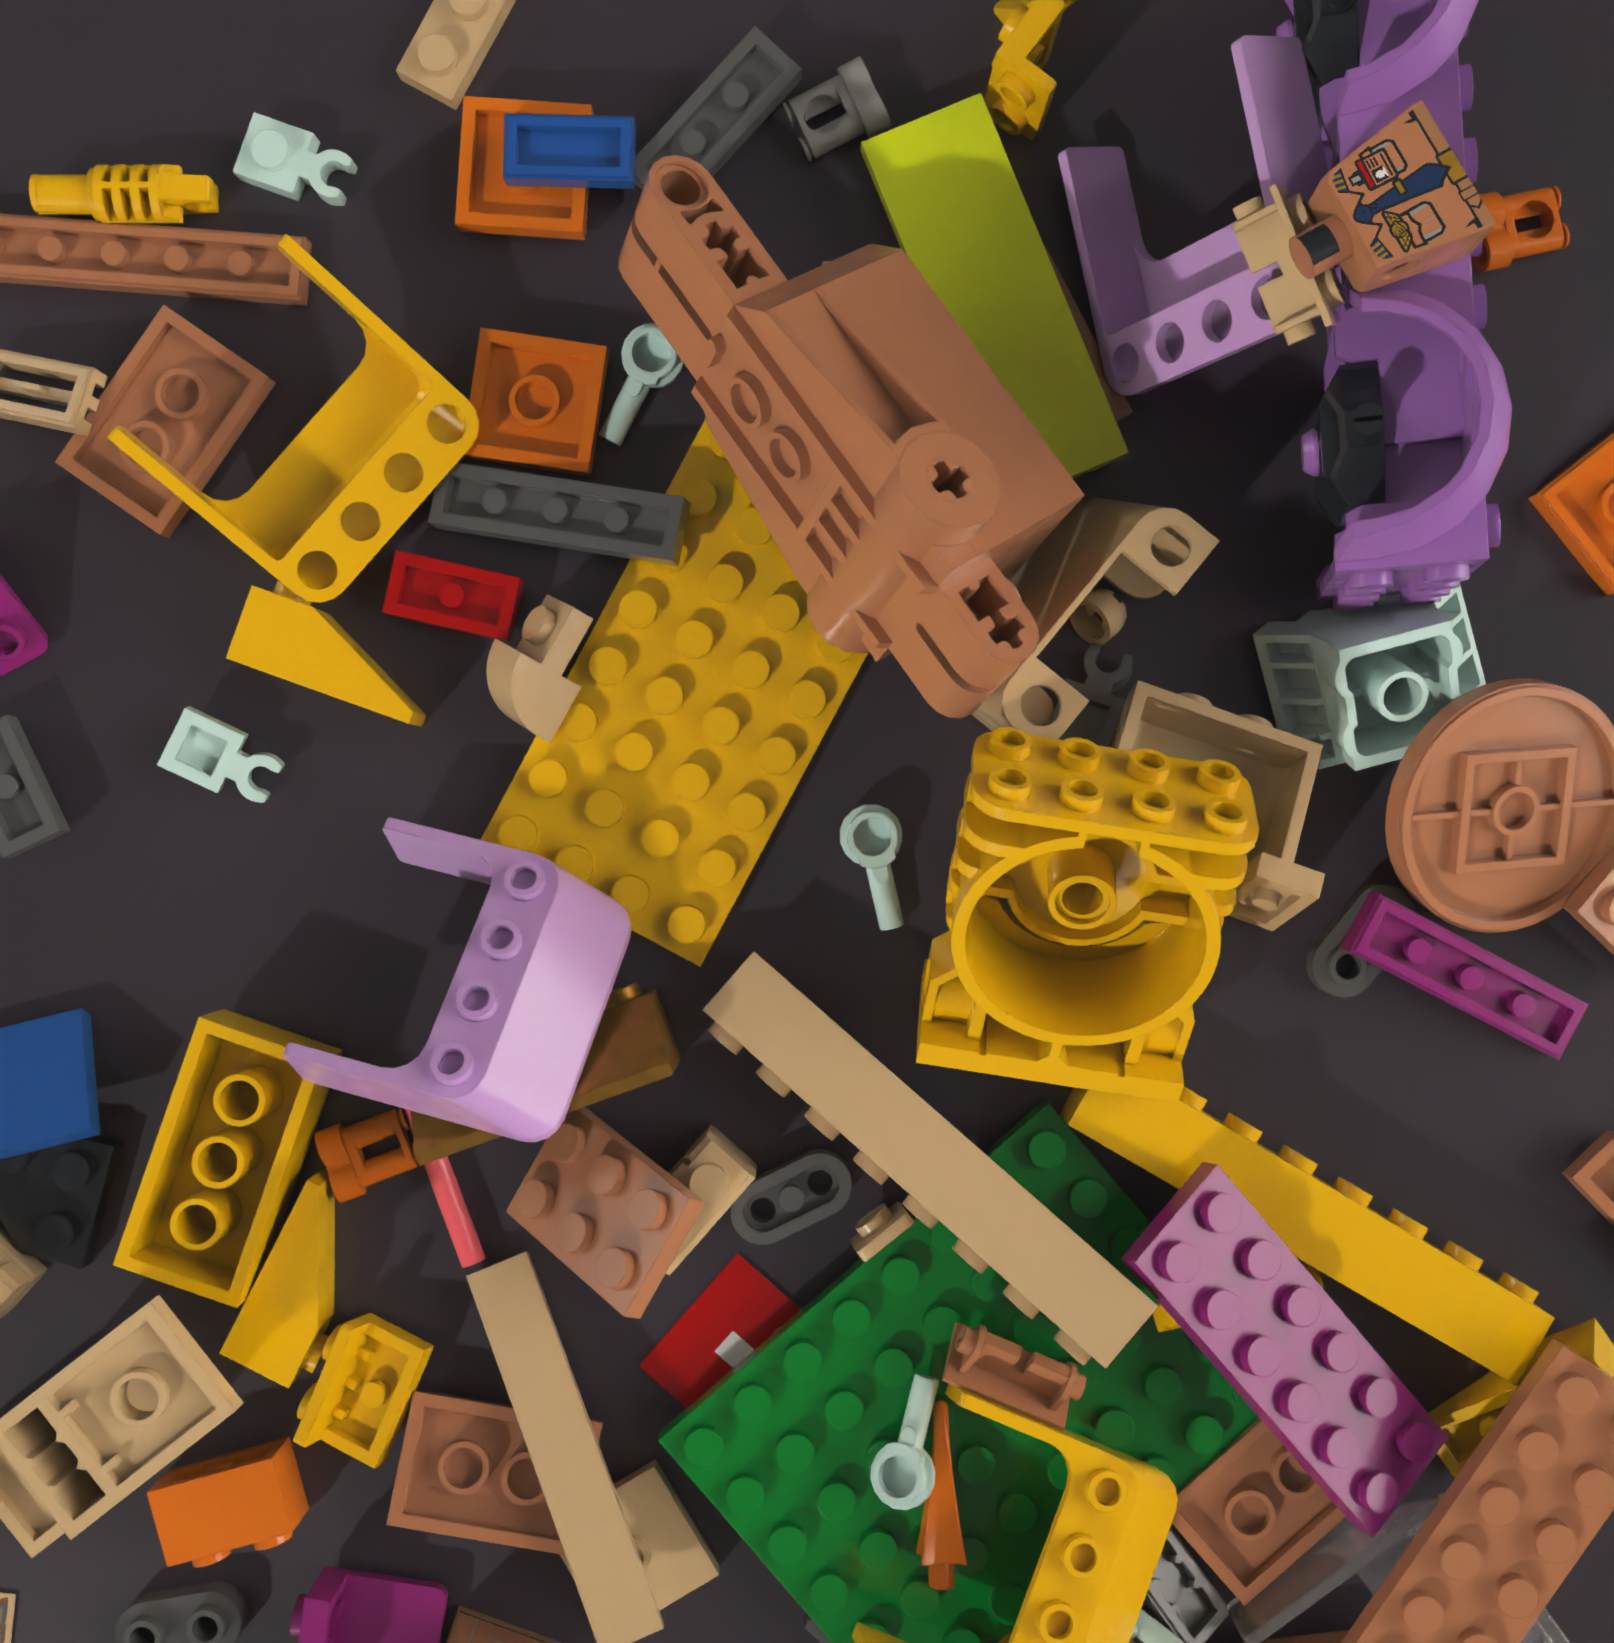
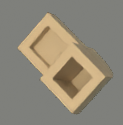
(529, 679)

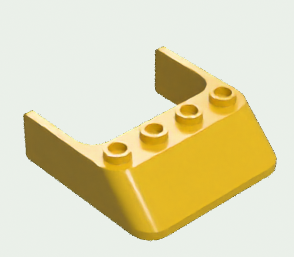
(351, 467)
(1099, 1543)

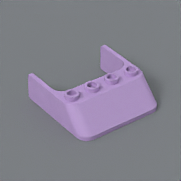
(1203, 301)
(518, 1002)

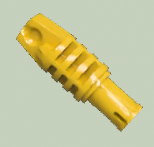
(125, 194)

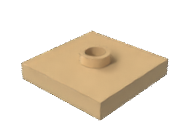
(664, 1535)

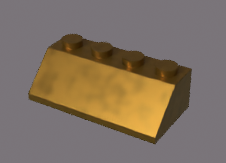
(628, 1051)

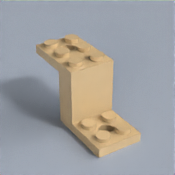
(106, 1426)

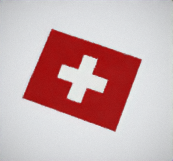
(718, 1331)

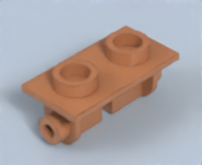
(1011, 1375)

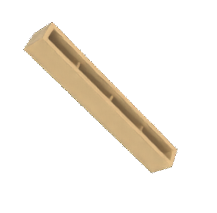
(931, 1160)

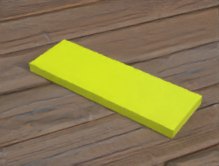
(985, 261)

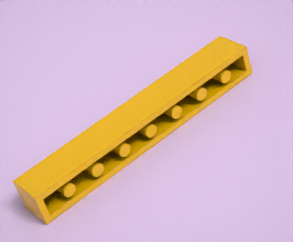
(1328, 1225)

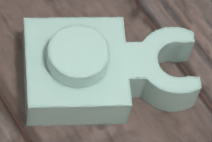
(286, 160)
(211, 752)

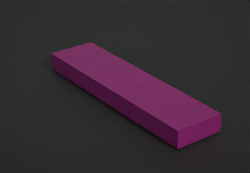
(1464, 975)

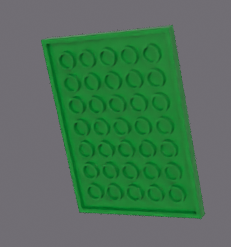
(800, 1418)

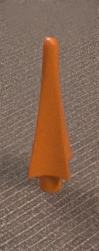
(940, 1531)

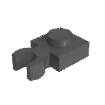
(1102, 713)

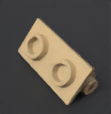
(1265, 241)

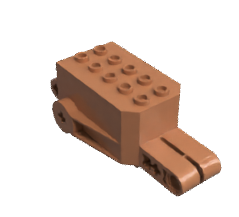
(859, 435)

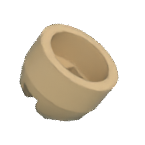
(1090, 626)

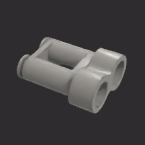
(859, 99)

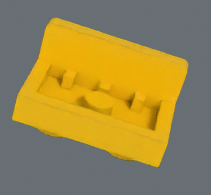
(1017, 86)
(363, 1388)

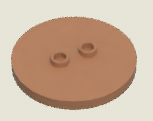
(1503, 804)

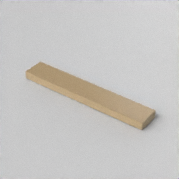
(565, 1452)

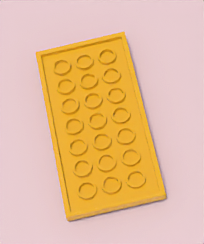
(686, 722)

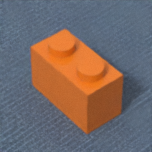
(228, 1504)

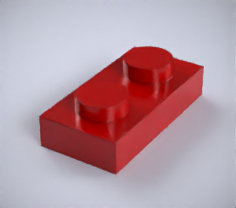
(453, 596)

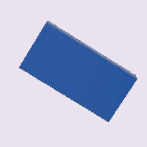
(569, 151)

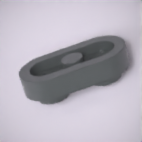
(1326, 949)
(794, 1199)
(177, 1613)

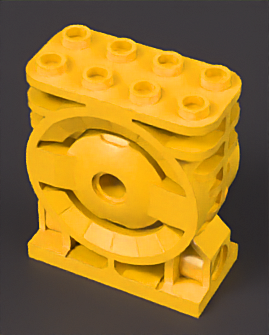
(1115, 917)

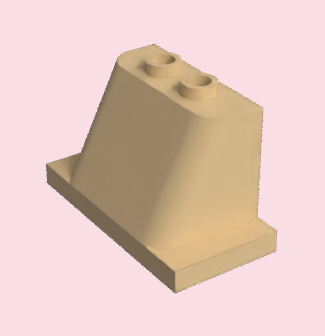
(1277, 768)

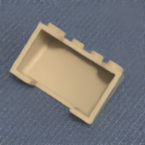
(1126, 543)

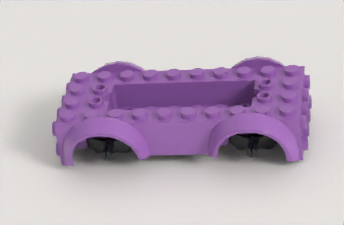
(1410, 384)

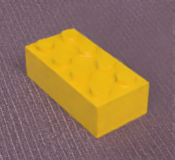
(223, 1160)

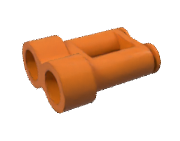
(1505, 243)
(345, 1160)

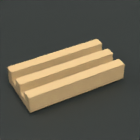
(77, 401)

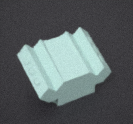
(1368, 675)

